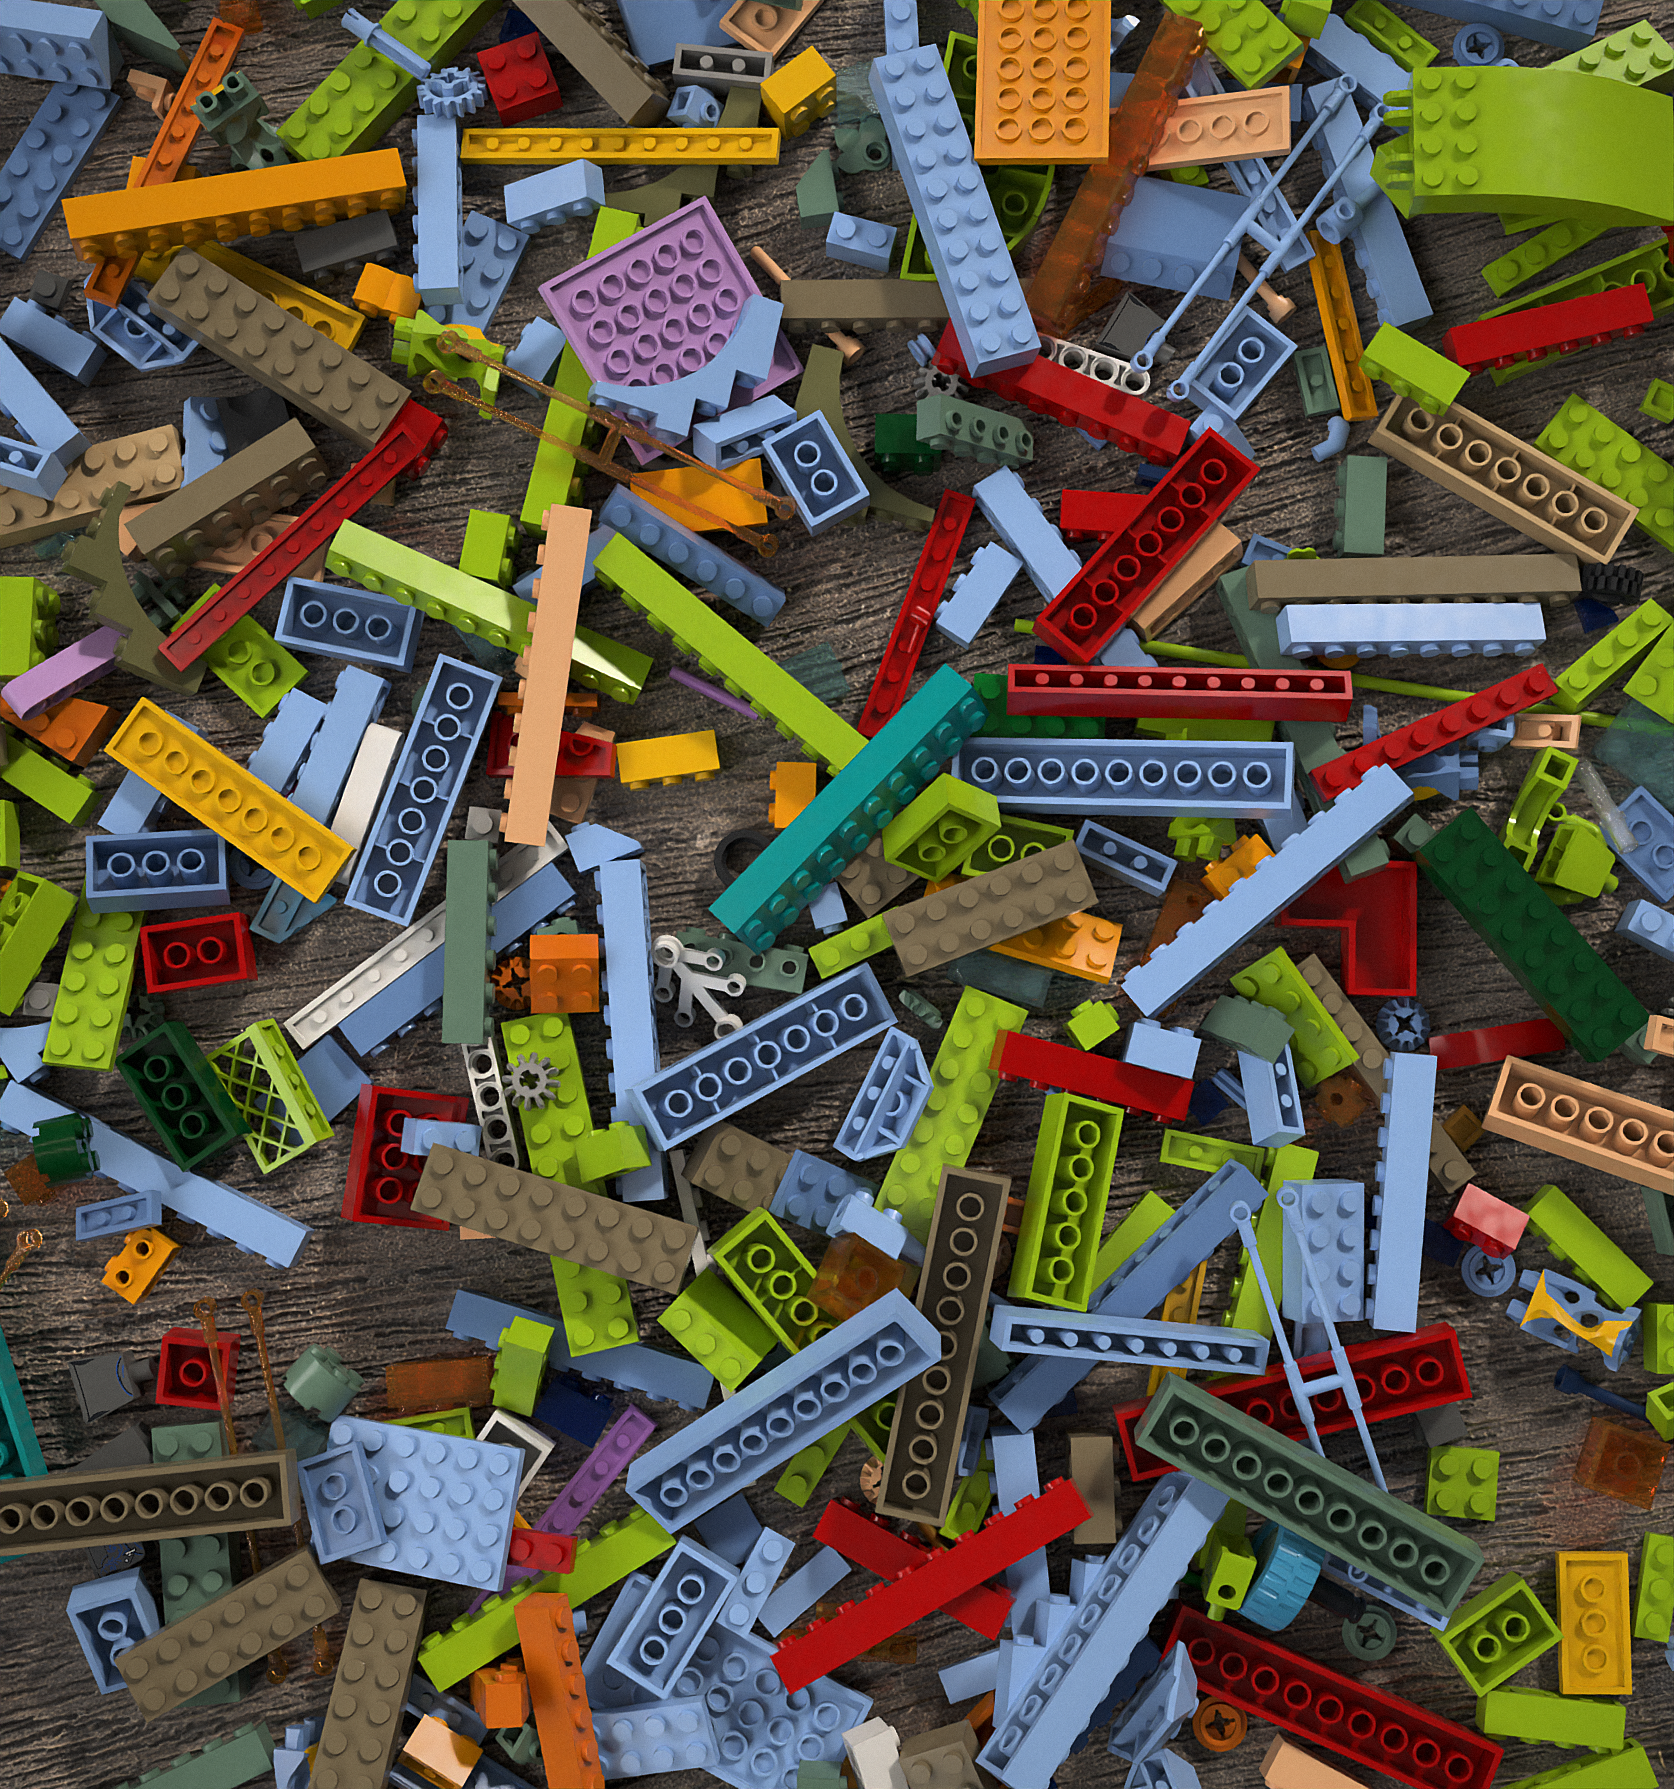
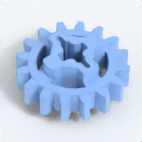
(452, 92)

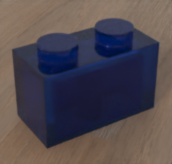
(575, 1410)

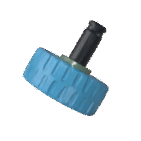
(1288, 1577)

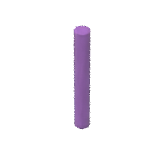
(711, 691)

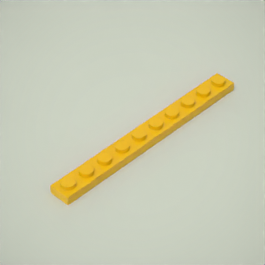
(622, 146)

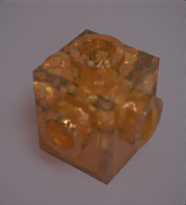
(1353, 1102)

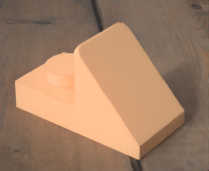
(1545, 730)

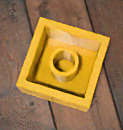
(799, 93)

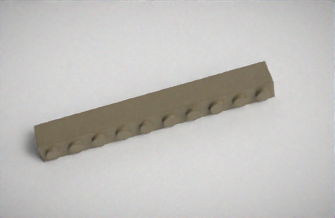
(1414, 580)

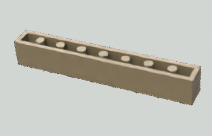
(865, 305)
(1446, 1164)

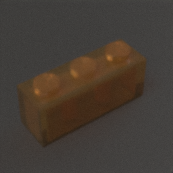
(439, 1383)

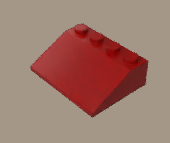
(379, 1175)

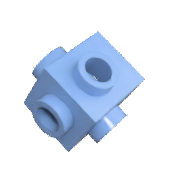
(695, 108)
(1493, 737)

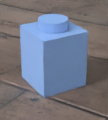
(828, 910)

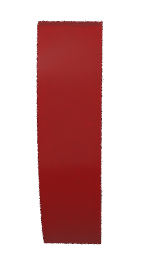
(1495, 1043)

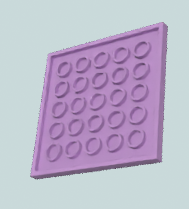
(661, 310)

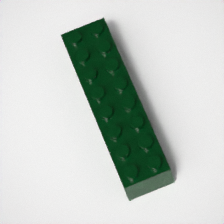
(1530, 936)

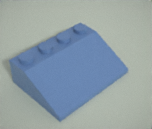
(1173, 236)

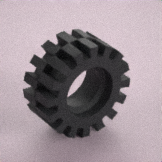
(1611, 584)

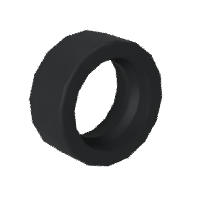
(729, 842)

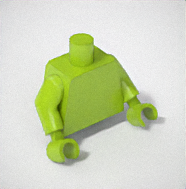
(1575, 861)

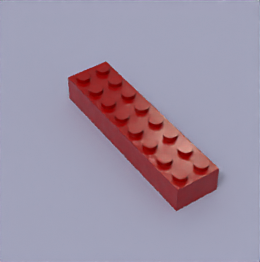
(1145, 549)

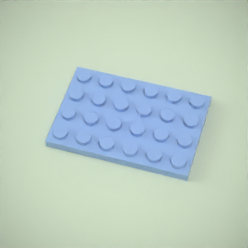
(440, 1499)

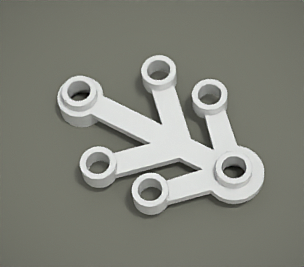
(695, 982)

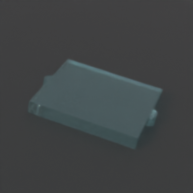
(855, 94)
(818, 672)

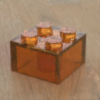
(853, 1276)
(1621, 1463)

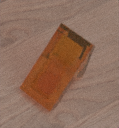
(242, 14)

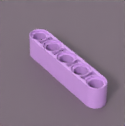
(62, 674)

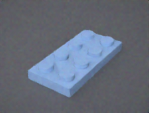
(489, 264)
(655, 1737)

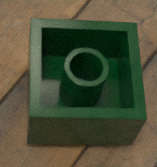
(899, 450)

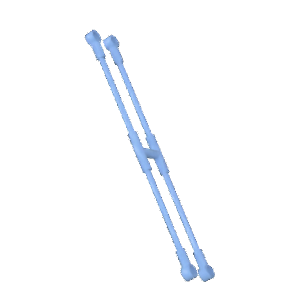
(1247, 224)
(1344, 1376)

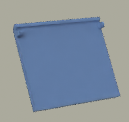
(660, 24)

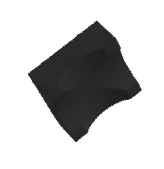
(252, 417)

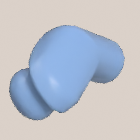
(1337, 439)

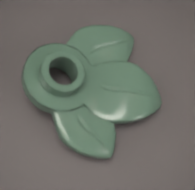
(860, 144)

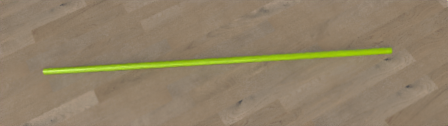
(1358, 680)

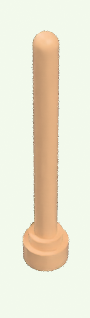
(1279, 307)
(852, 347)

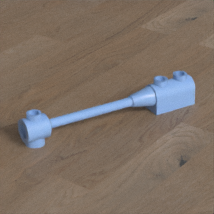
(1346, 213)
(883, 1231)

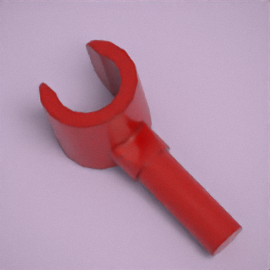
(921, 618)

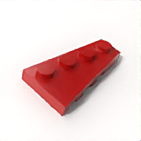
(577, 754)

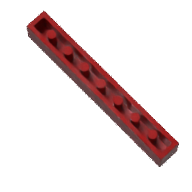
(1076, 402)

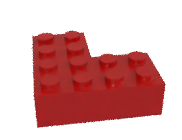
(1375, 925)

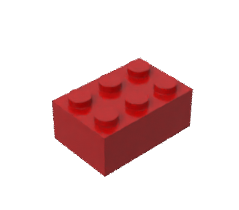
(198, 953)

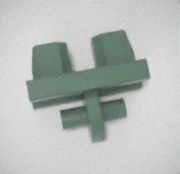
(146, 590)

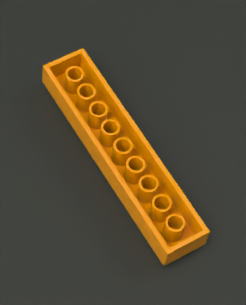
(234, 205)

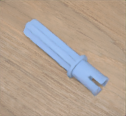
(384, 43)

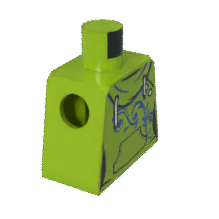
(1226, 1573)

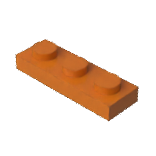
(579, 703)

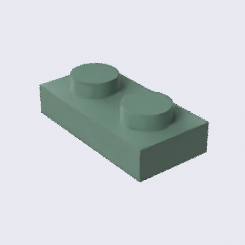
(1315, 381)

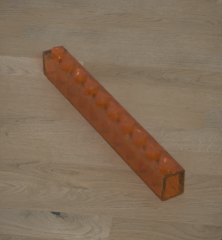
(1110, 186)

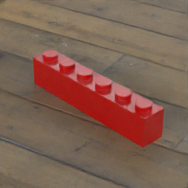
(1549, 329)
(1090, 1075)
(887, 1551)

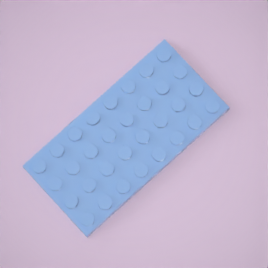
(753, 1716)

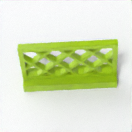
(286, 1084)

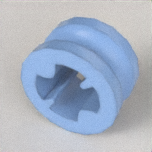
(921, 349)

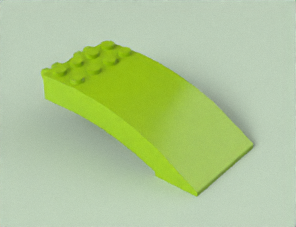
(1534, 145)

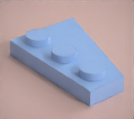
(204, 436)

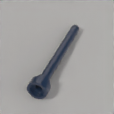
(1570, 1381)

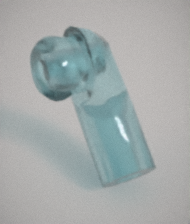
(52, 544)

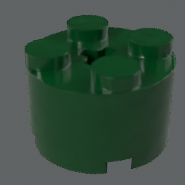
(65, 1150)

